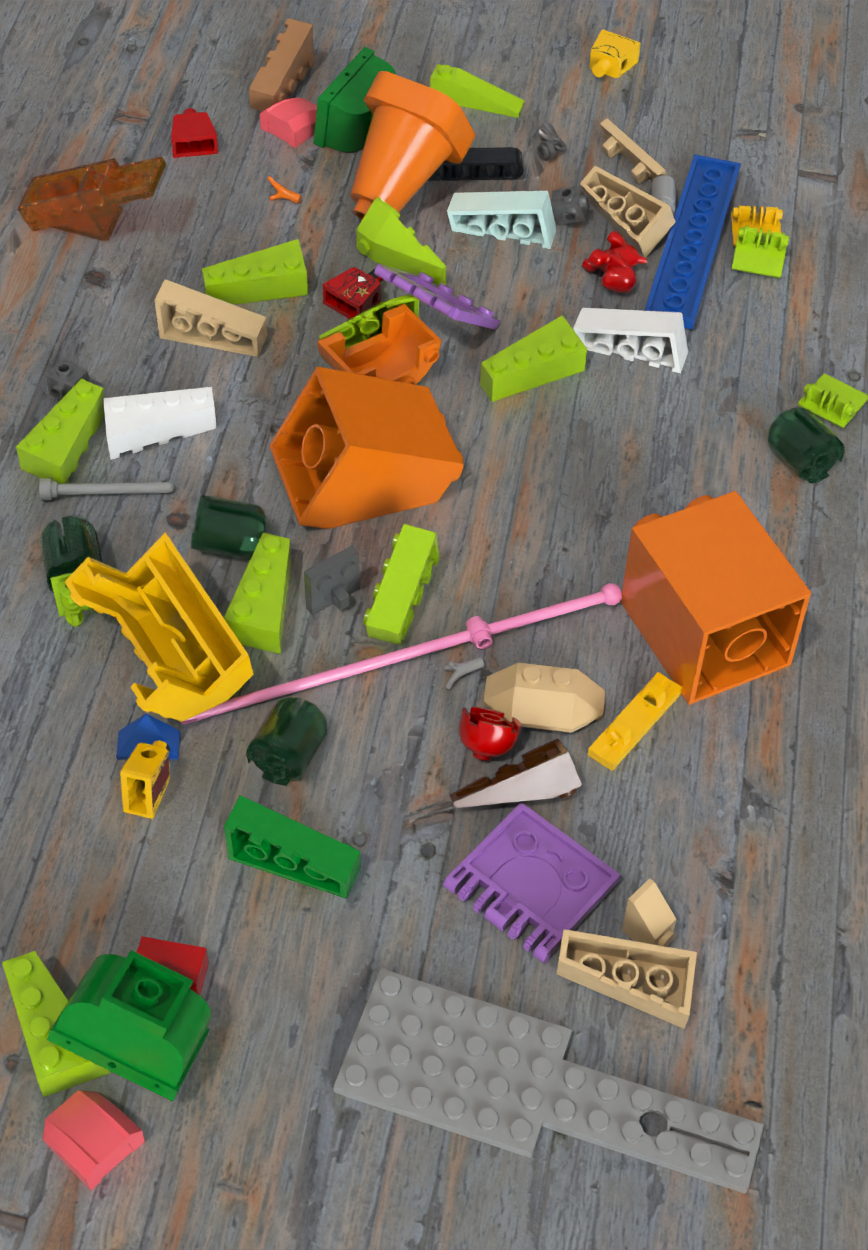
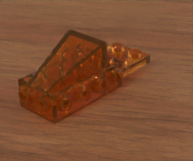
(88, 196)

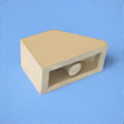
(649, 916)

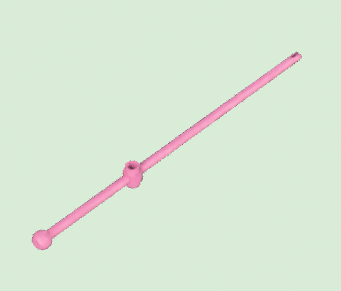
(477, 633)

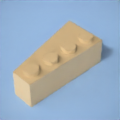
(629, 210)
(207, 321)
(632, 972)

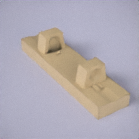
(619, 142)

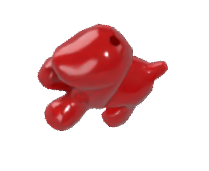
(615, 264)

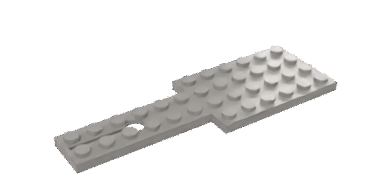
(507, 1077)

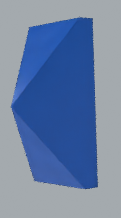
(147, 730)

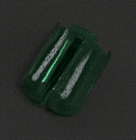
(805, 444)
(228, 527)
(68, 552)
(287, 740)

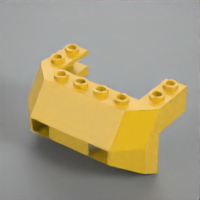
(172, 628)

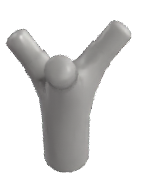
(461, 669)

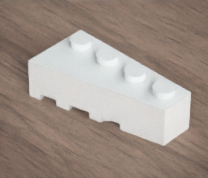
(635, 334)
(157, 417)

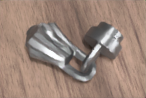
(546, 149)

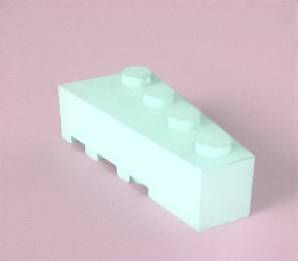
(504, 215)

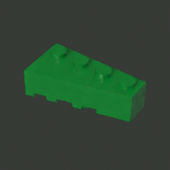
(289, 849)

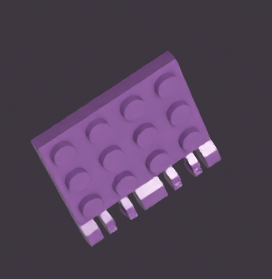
(533, 875)

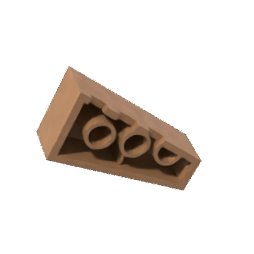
(284, 66)

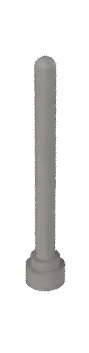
(51, 489)

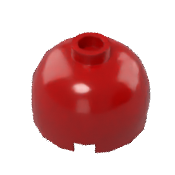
(487, 732)

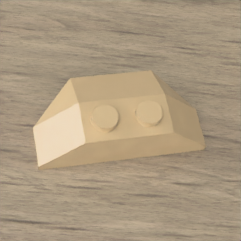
(545, 697)

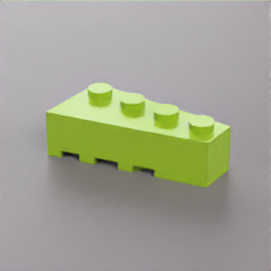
(259, 276)
(534, 361)
(63, 434)
(402, 585)
(261, 597)
(38, 1007)

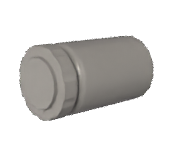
(664, 189)

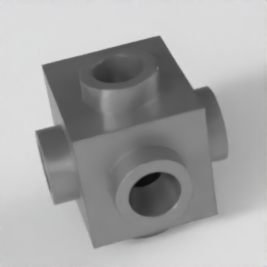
(569, 205)
(64, 377)

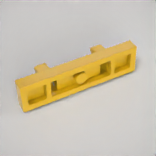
(634, 721)

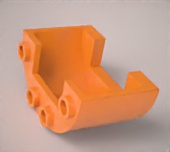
(399, 353)

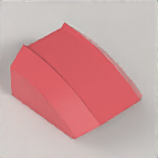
(290, 120)
(91, 1136)

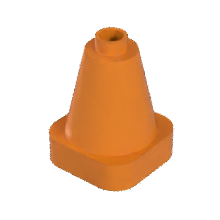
(406, 141)

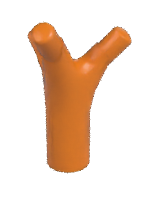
(283, 192)

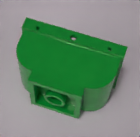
(341, 110)
(135, 1022)

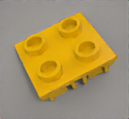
(743, 216)

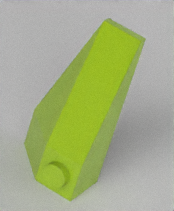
(474, 92)
(392, 244)
(370, 321)

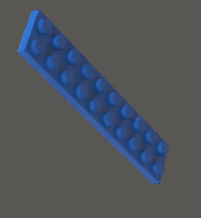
(693, 238)

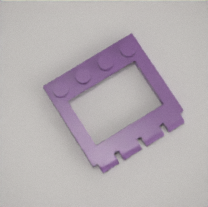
(439, 296)

